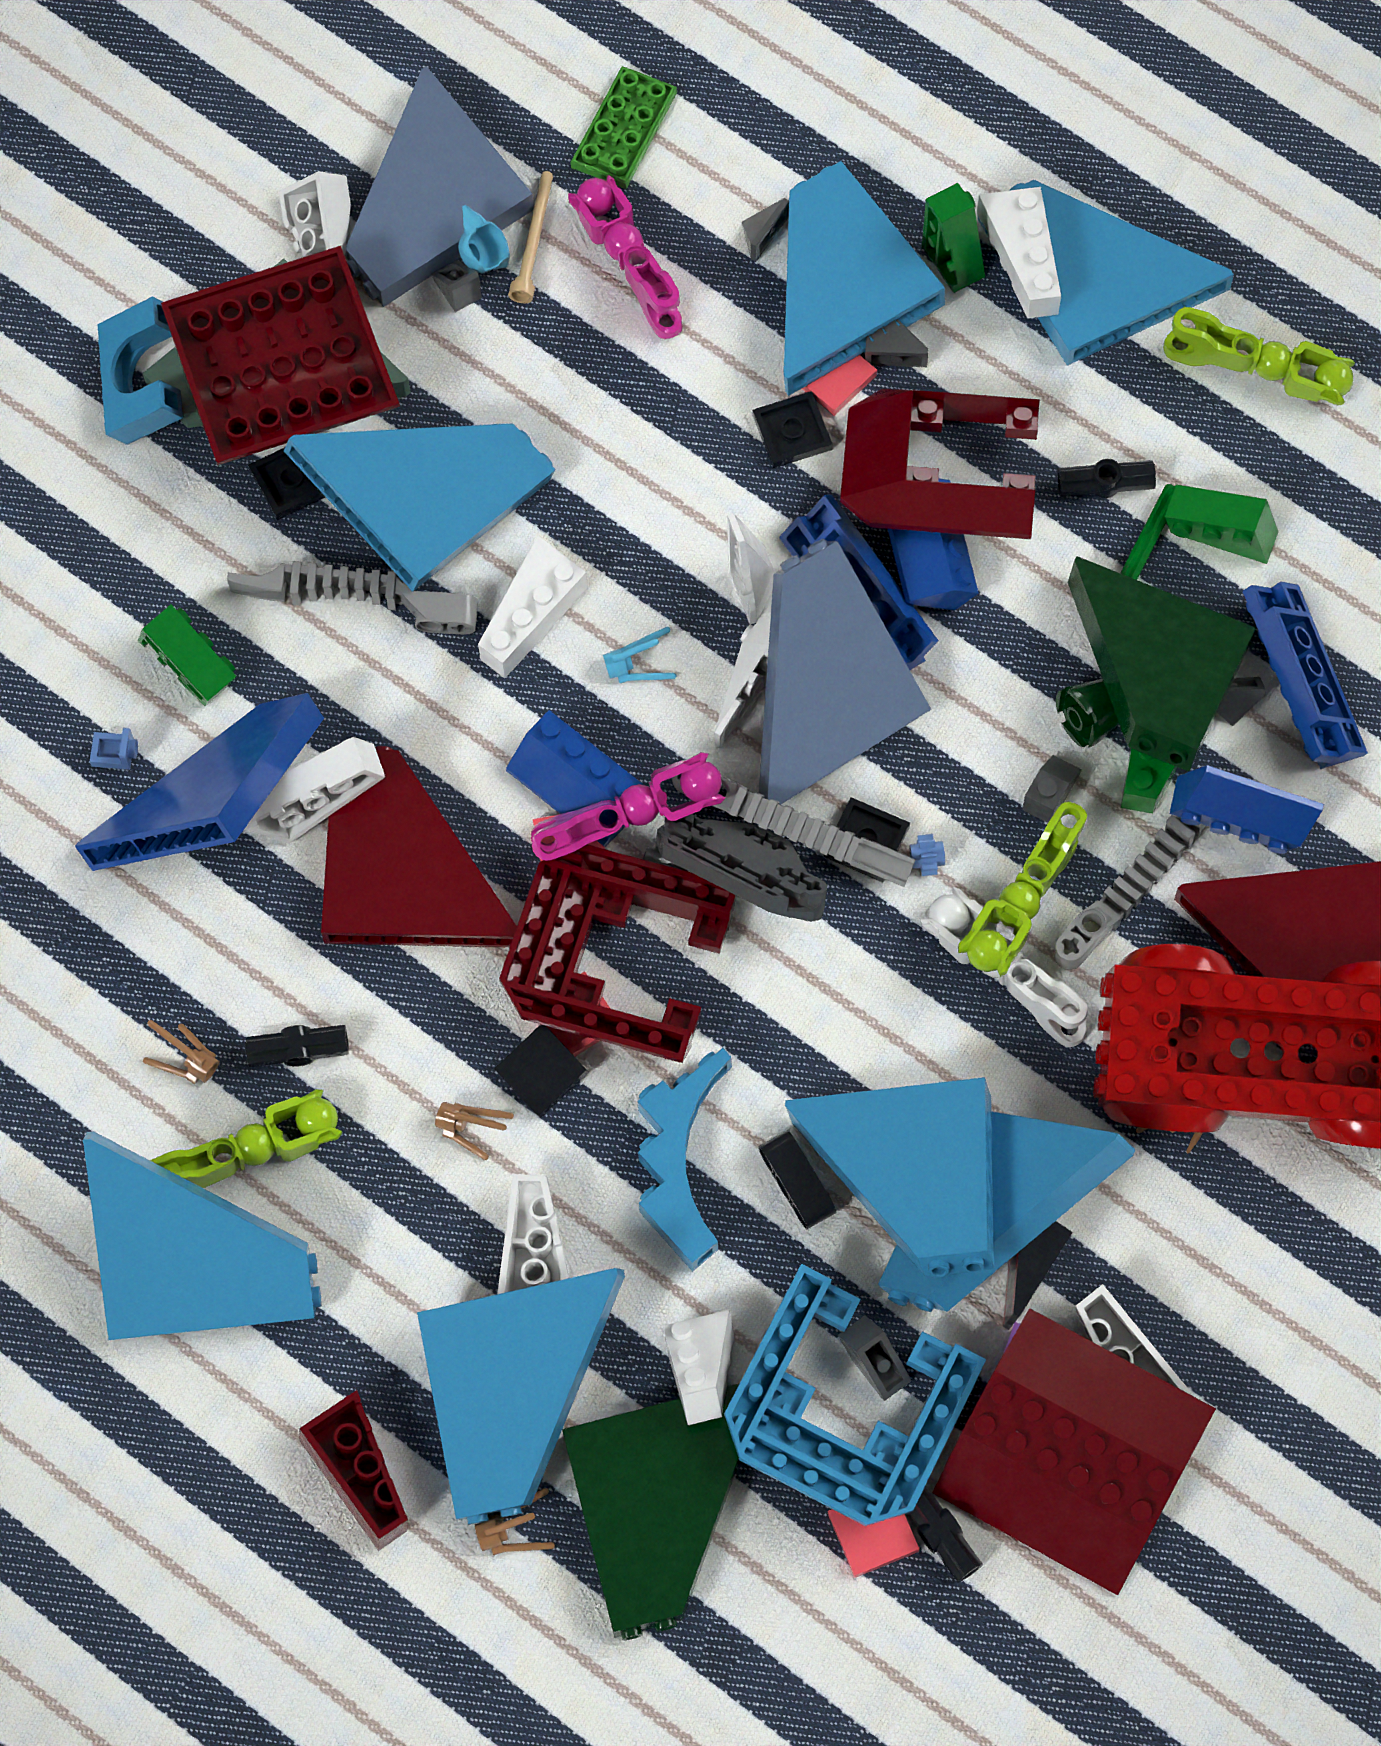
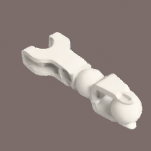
(1043, 996)

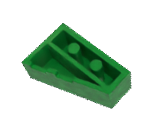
(953, 237)
(1223, 521)
(188, 654)
(1145, 782)

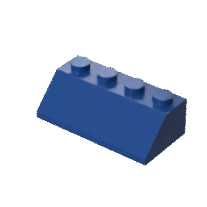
(933, 567)
(568, 770)
(1244, 808)

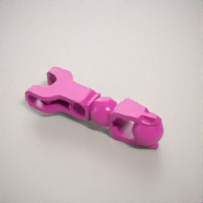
(625, 244)
(636, 806)

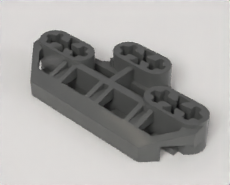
(746, 863)

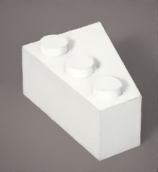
(700, 1363)

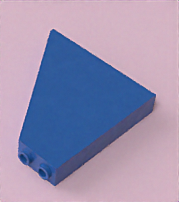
(211, 792)

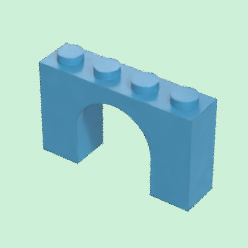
(121, 344)

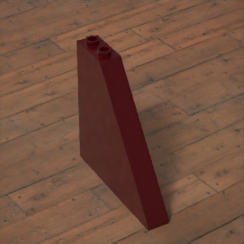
(403, 873)
(1293, 920)

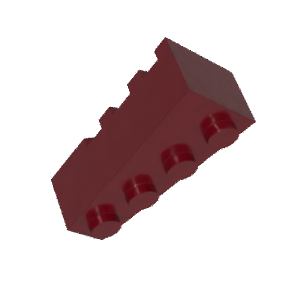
(354, 1465)

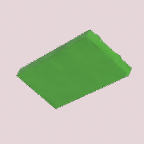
(624, 126)

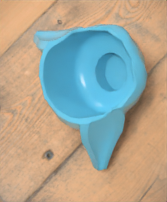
(482, 243)

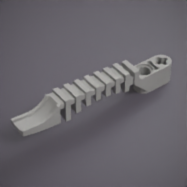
(433, 610)
(813, 833)
(1126, 892)

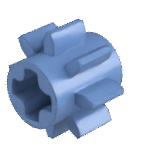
(927, 854)

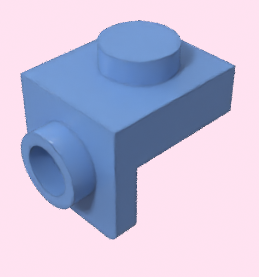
(113, 750)

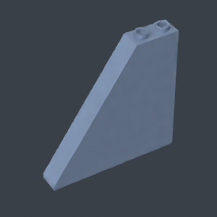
(418, 195)
(830, 674)

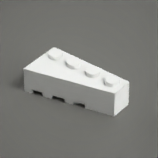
(1022, 239)
(532, 605)
(317, 790)
(1114, 1330)

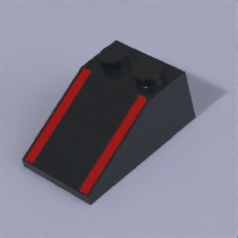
(1029, 1268)

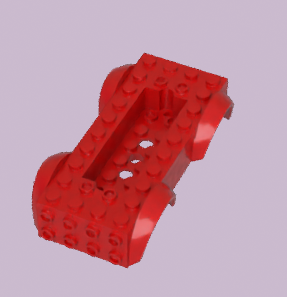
(1172, 1033)

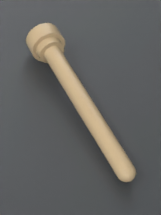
(522, 287)

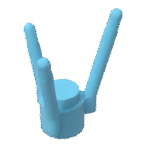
(619, 660)

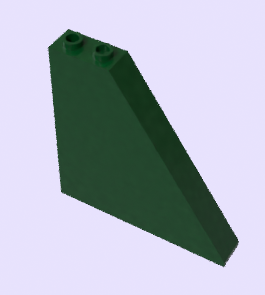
(1159, 659)
(651, 1506)

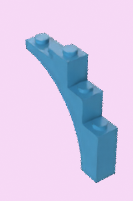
(672, 1114)

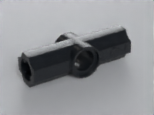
(1125, 476)
(297, 1045)
(944, 1536)

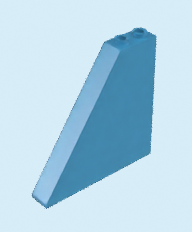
(845, 276)
(1116, 276)
(423, 490)
(915, 1164)
(1037, 1178)
(186, 1256)
(506, 1382)

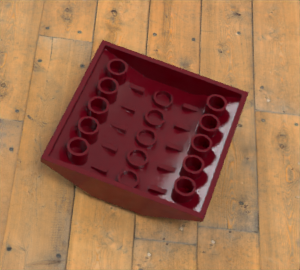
(279, 355)
(1073, 1451)

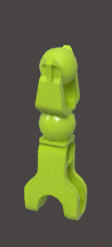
(1219, 345)
(1021, 899)
(257, 1142)

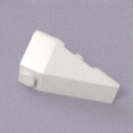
(317, 212)
(749, 567)
(747, 679)
(532, 1237)

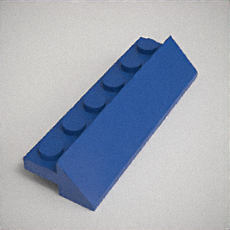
(901, 620)
(1305, 674)

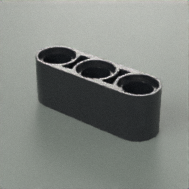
(797, 1179)

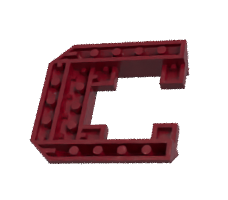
(905, 497)
(556, 927)

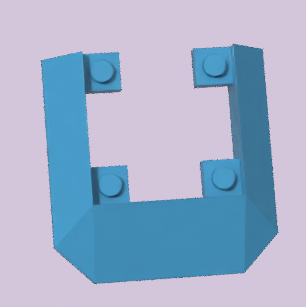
(858, 1483)

